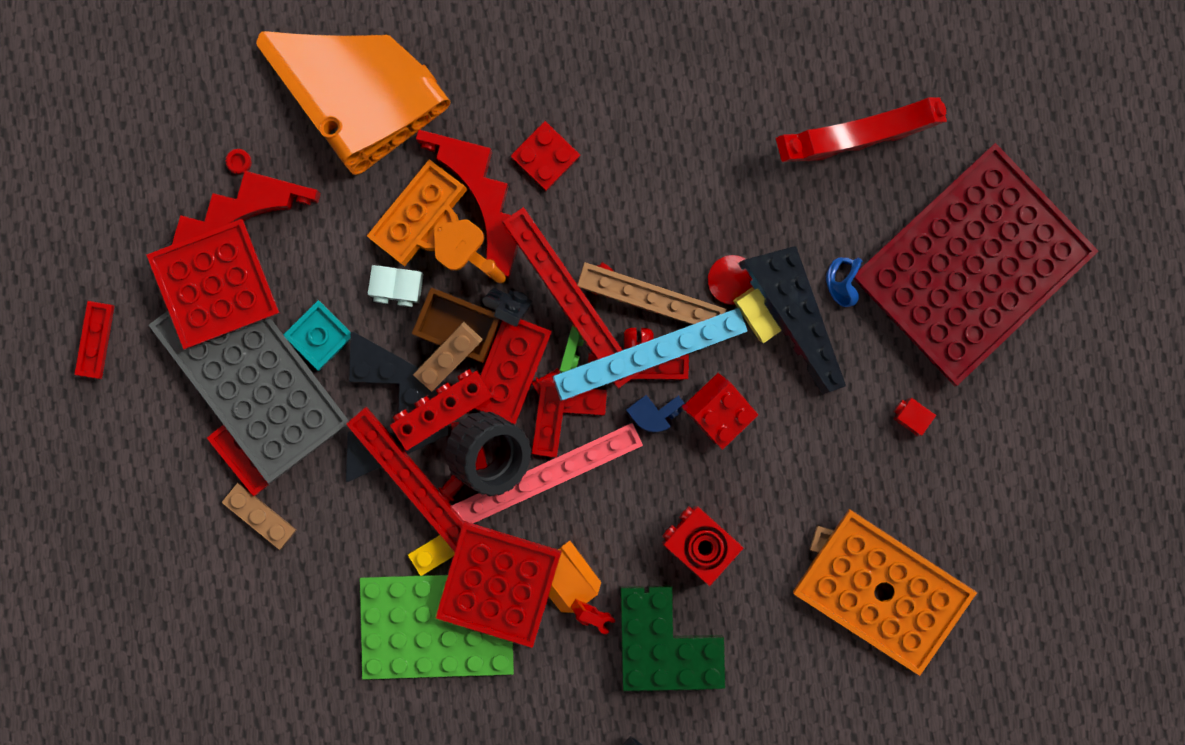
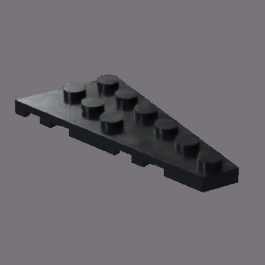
(794, 308)

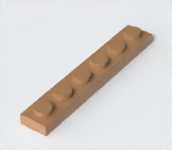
(645, 295)

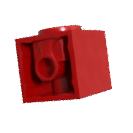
(687, 535)

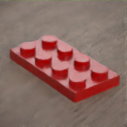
(512, 367)

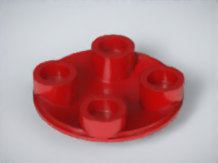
(728, 280)

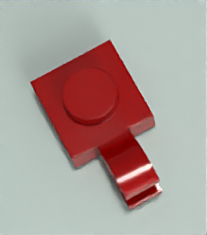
(589, 614)

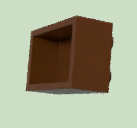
(445, 313)

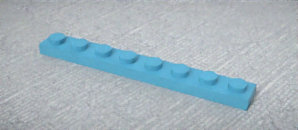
(649, 354)

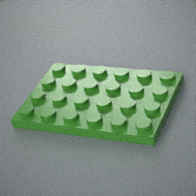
(409, 642)

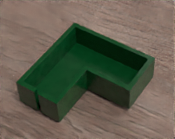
(657, 658)

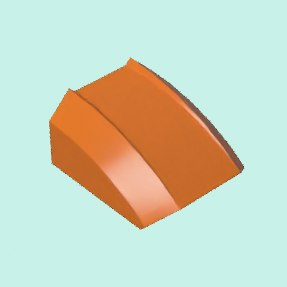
(573, 579)

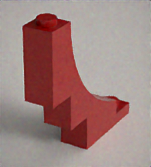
(861, 133)
(471, 166)
(256, 196)

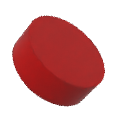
(238, 161)

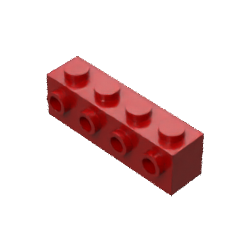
(441, 409)

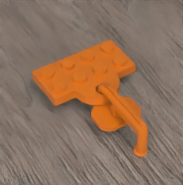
(426, 220)

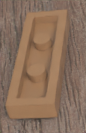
(447, 356)
(259, 516)

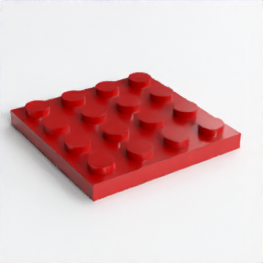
(213, 284)
(498, 584)

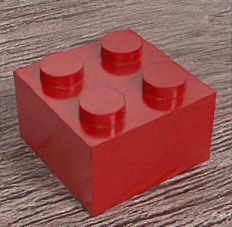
(720, 410)

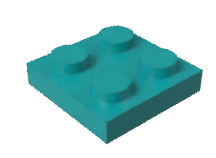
(318, 335)

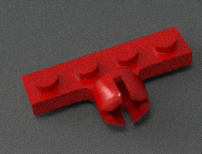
(672, 369)

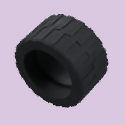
(509, 464)

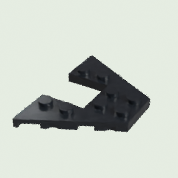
(377, 365)

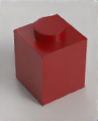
(913, 416)

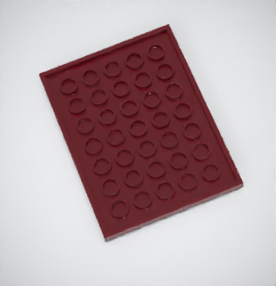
(975, 264)

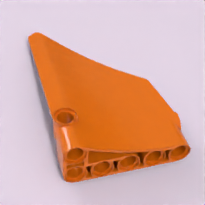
(359, 86)

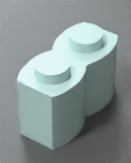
(395, 284)

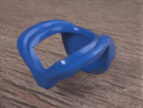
(843, 291)

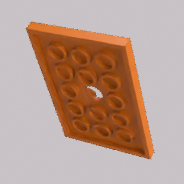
(924, 598)

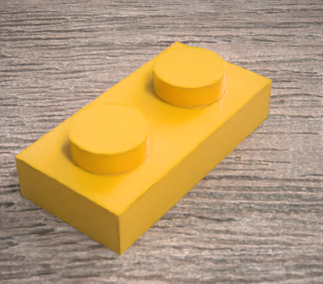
(431, 555)

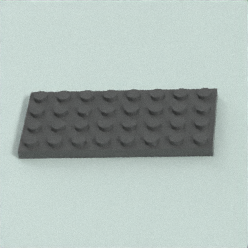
(259, 392)

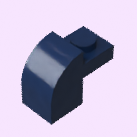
(650, 418)

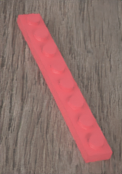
(552, 473)

